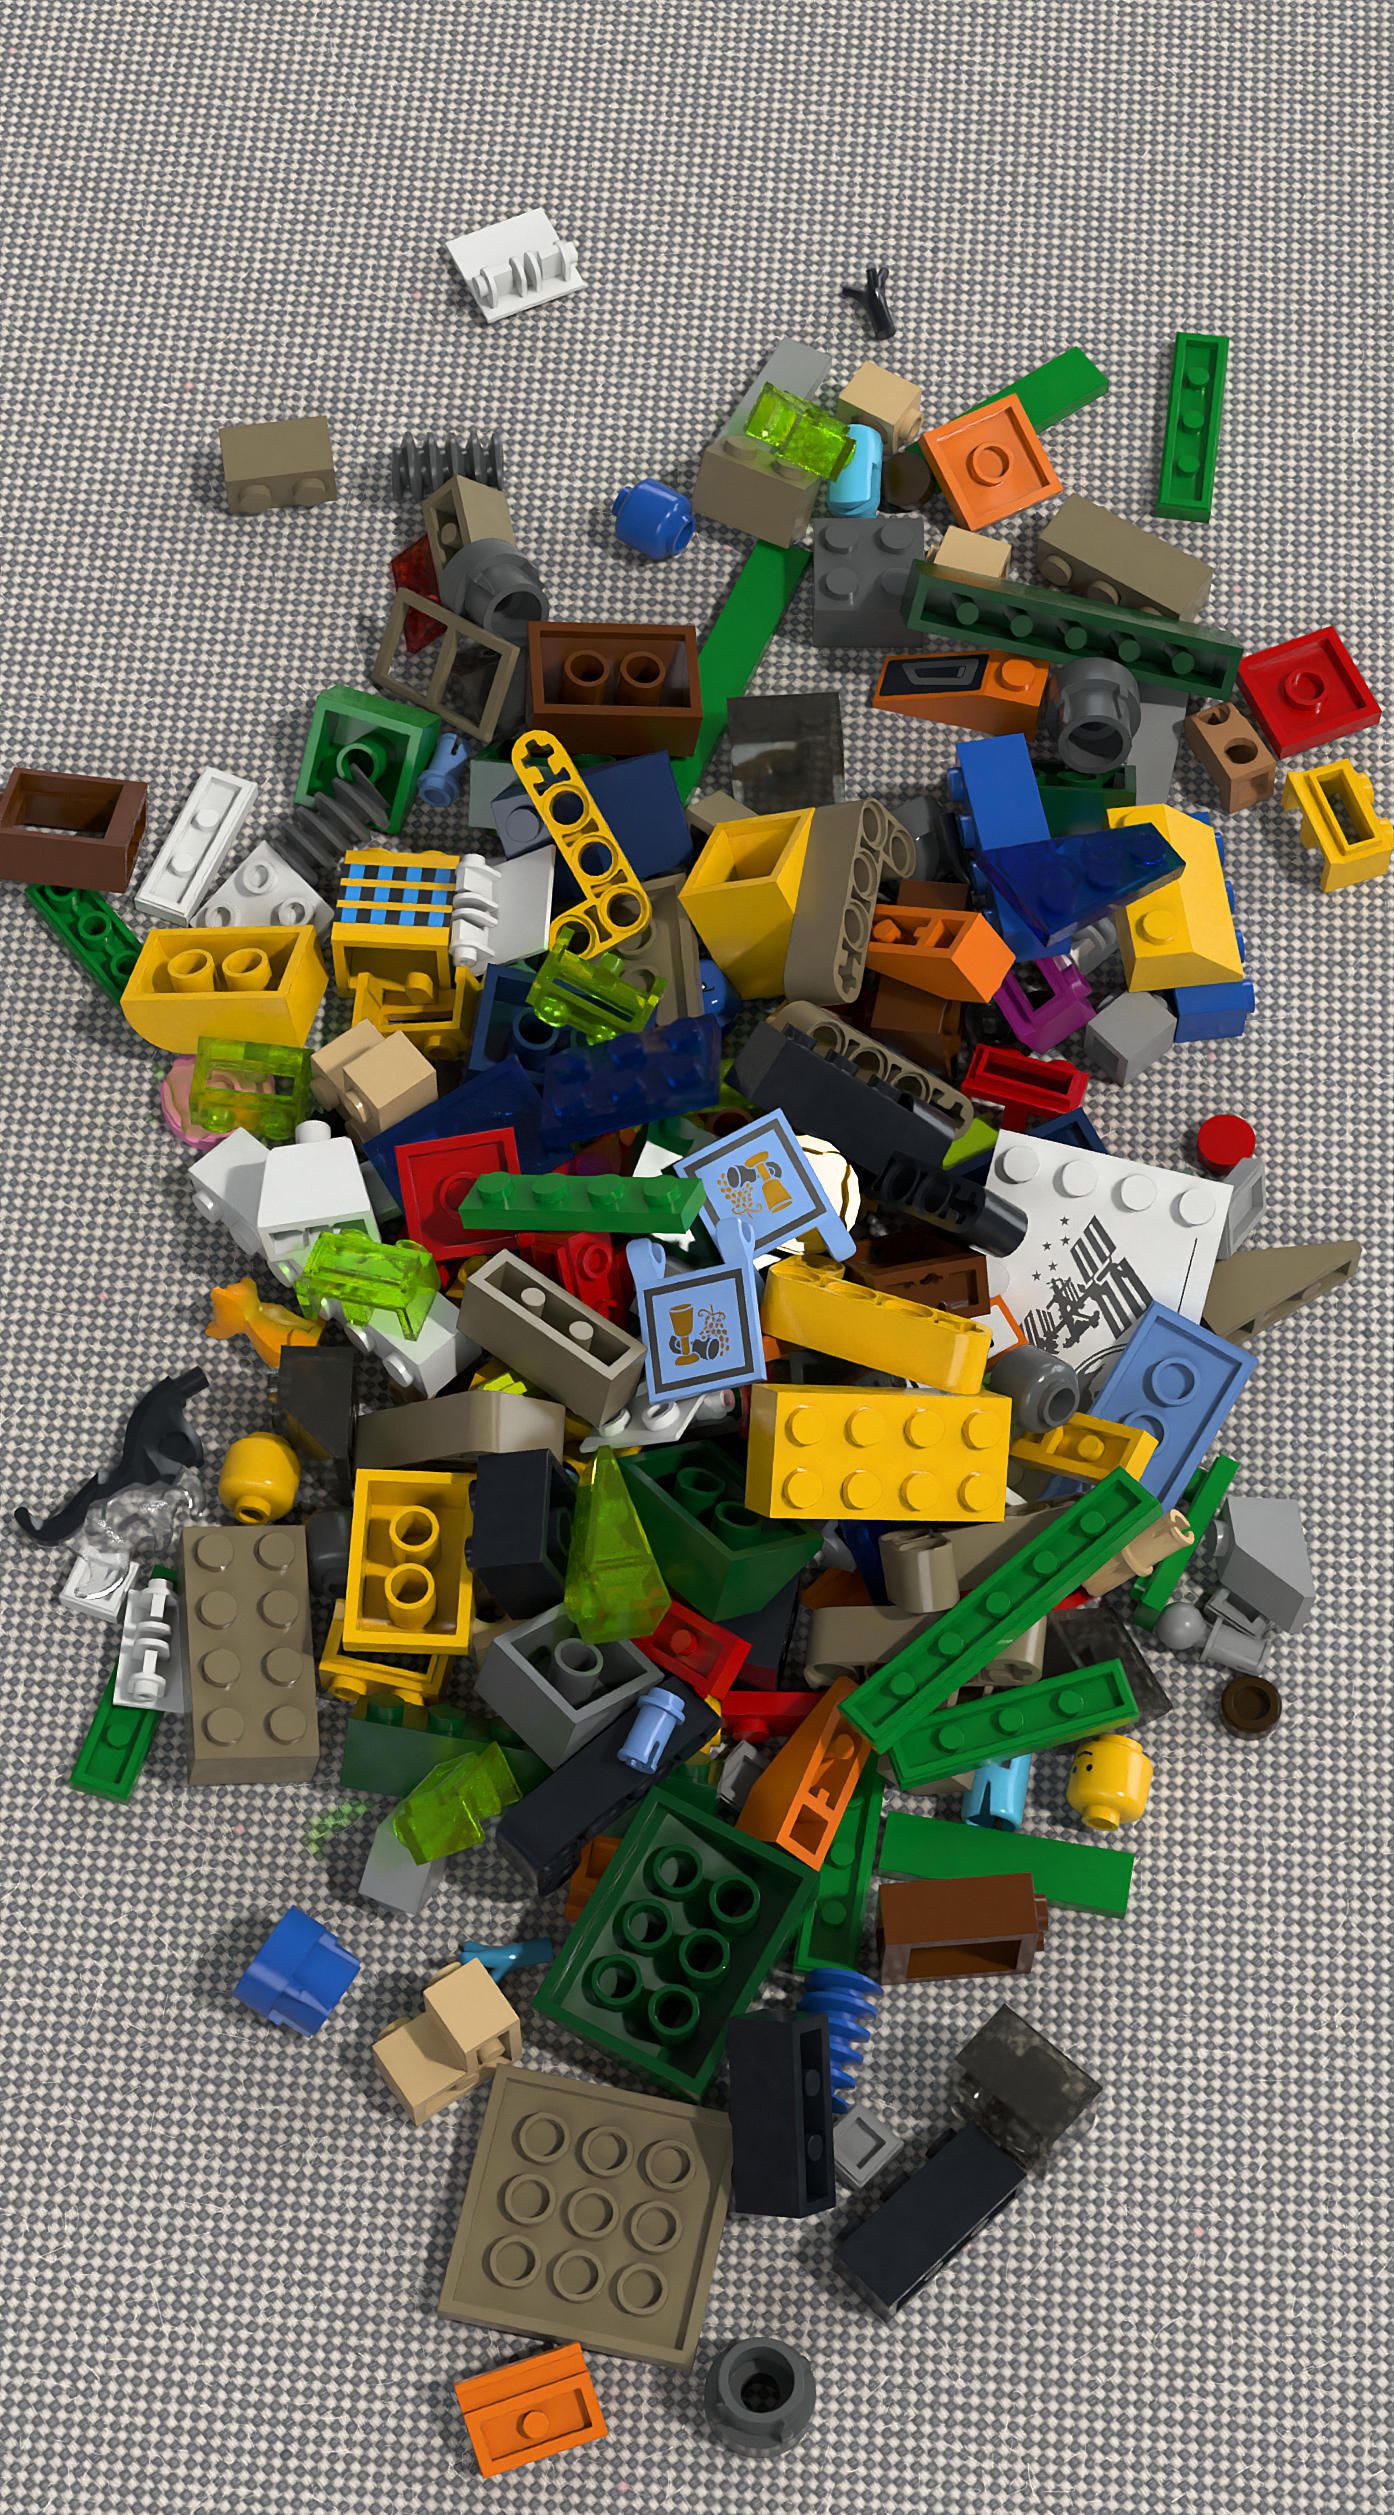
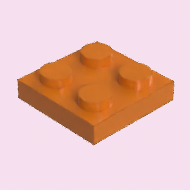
(990, 464)

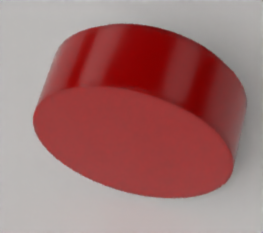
(1224, 1142)

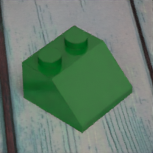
(379, 736)

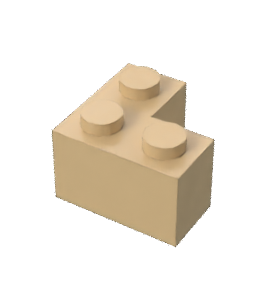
(372, 1080)
(451, 2044)

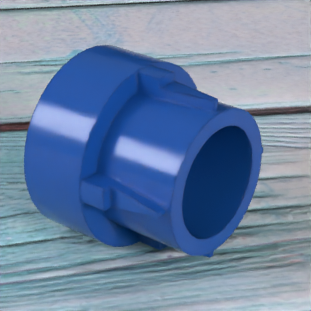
(298, 1974)

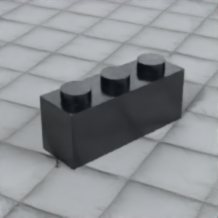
(821, 1094)
(781, 2113)
(926, 2219)

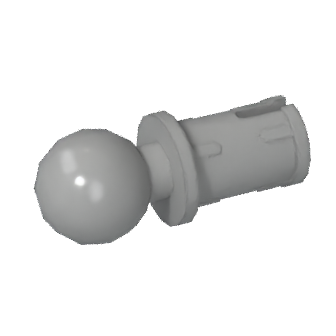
(1183, 1627)

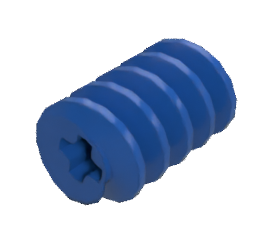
(841, 1996)

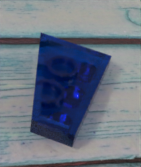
(1081, 877)

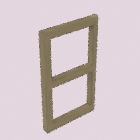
(456, 627)

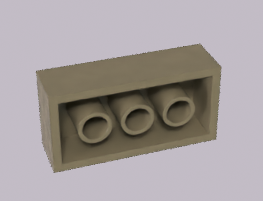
(247, 1655)

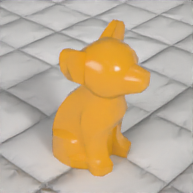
(265, 1324)

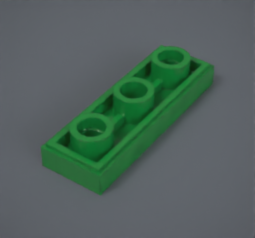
(74, 918)
(1205, 1494)

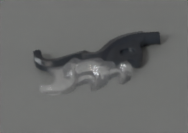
(136, 1499)

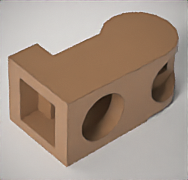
(1232, 755)

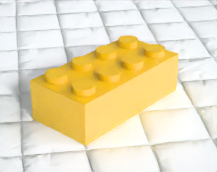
(877, 1453)

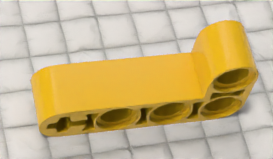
(573, 841)
(819, 1310)

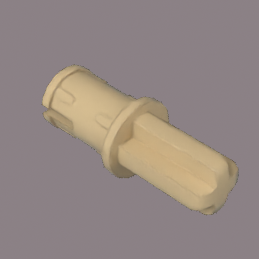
(1143, 1552)

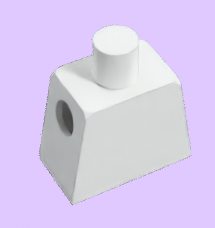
(312, 1191)

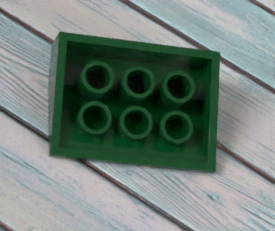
(676, 1945)

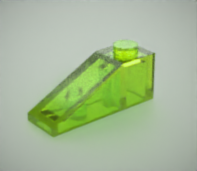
(611, 1570)

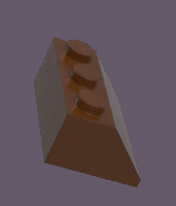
(613, 687)
(913, 1020)

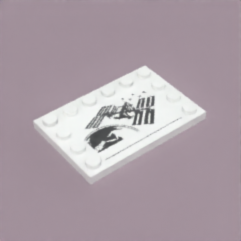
(1097, 1254)

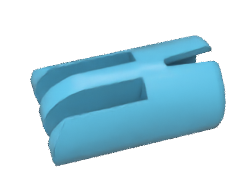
(858, 486)
(998, 1792)

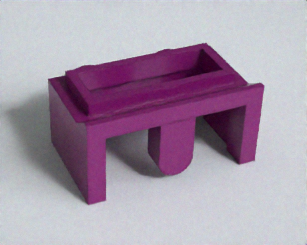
(1056, 1018)

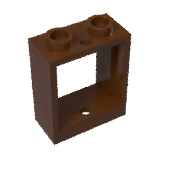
(74, 803)
(924, 1270)
(958, 1928)

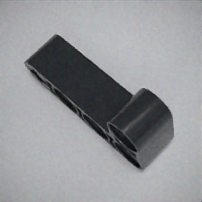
(936, 1198)
(591, 1791)

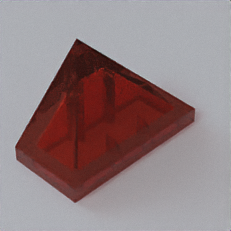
(416, 572)

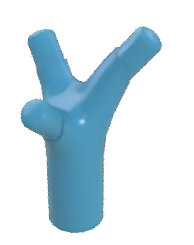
(508, 1957)

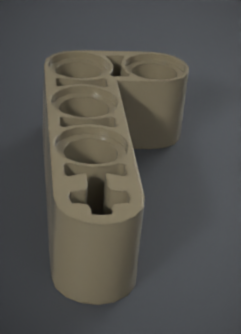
(844, 861)
(877, 1060)
(455, 1430)
(938, 1560)
(864, 1638)

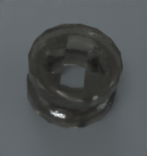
(974, 1028)

